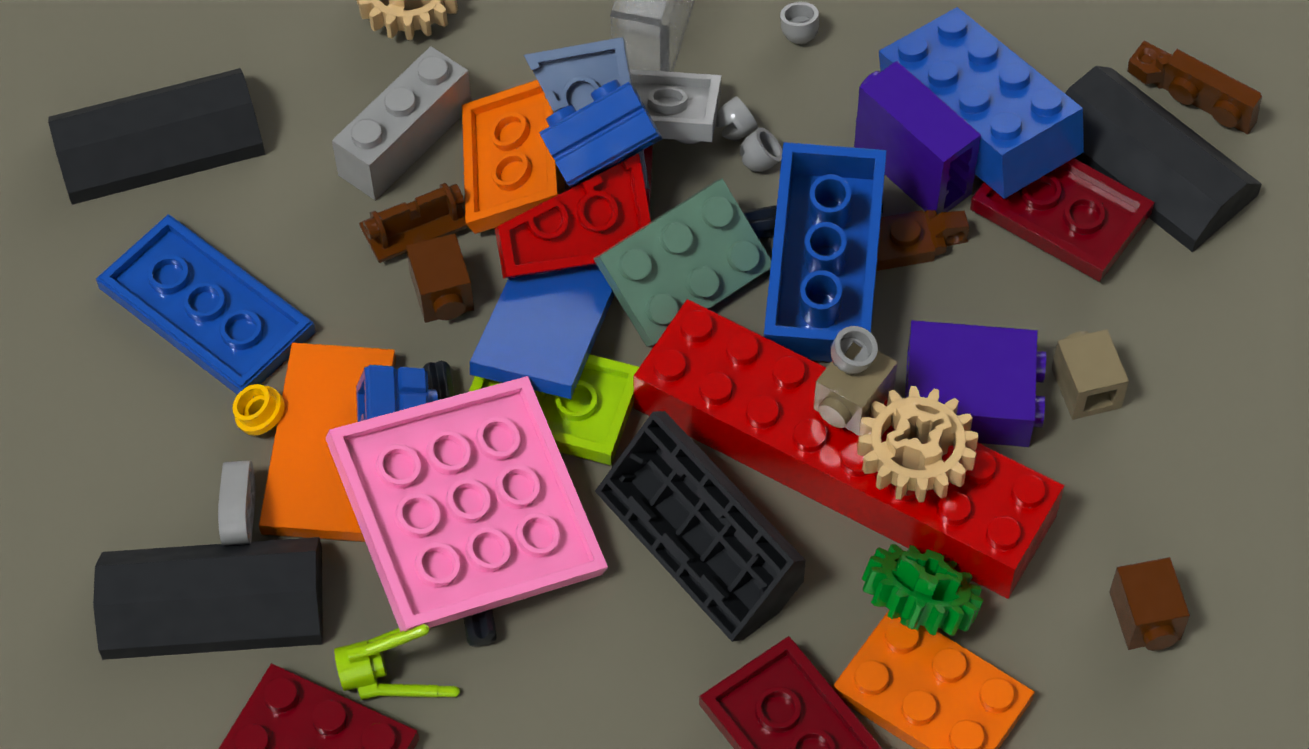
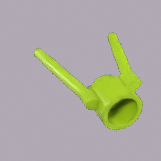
(364, 662)

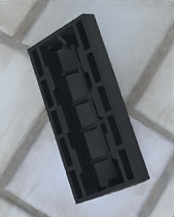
(156, 136)
(1159, 158)
(702, 528)
(208, 598)

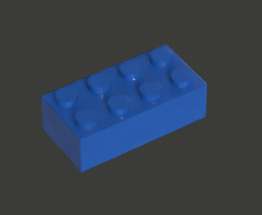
(1021, 115)
(824, 245)

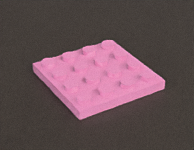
(465, 504)

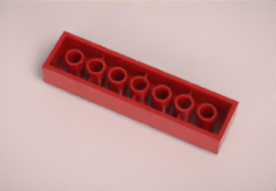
(759, 410)

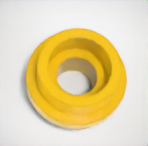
(258, 409)

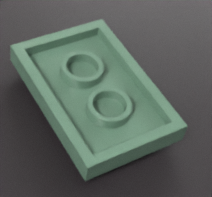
(690, 253)

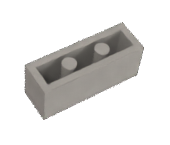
(402, 123)

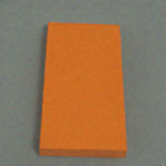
(302, 482)

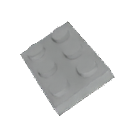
(680, 103)

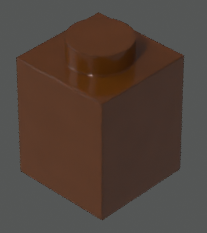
(440, 278)
(1149, 604)

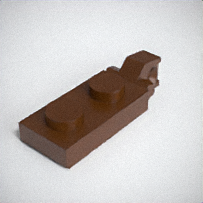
(1197, 84)
(919, 237)

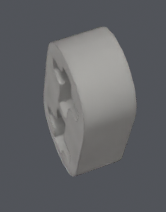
(236, 503)

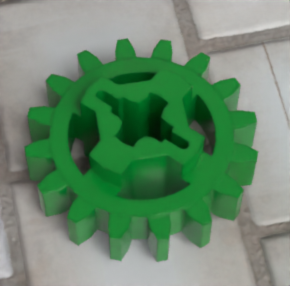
(922, 589)

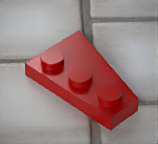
(576, 223)

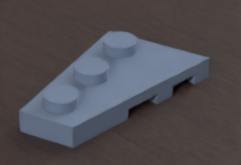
(576, 71)

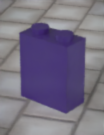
(925, 141)
(986, 371)

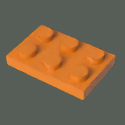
(506, 157)
(931, 690)

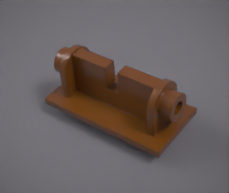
(424, 219)

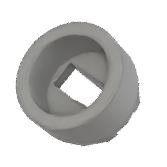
(799, 22)
(737, 117)
(760, 150)
(843, 342)

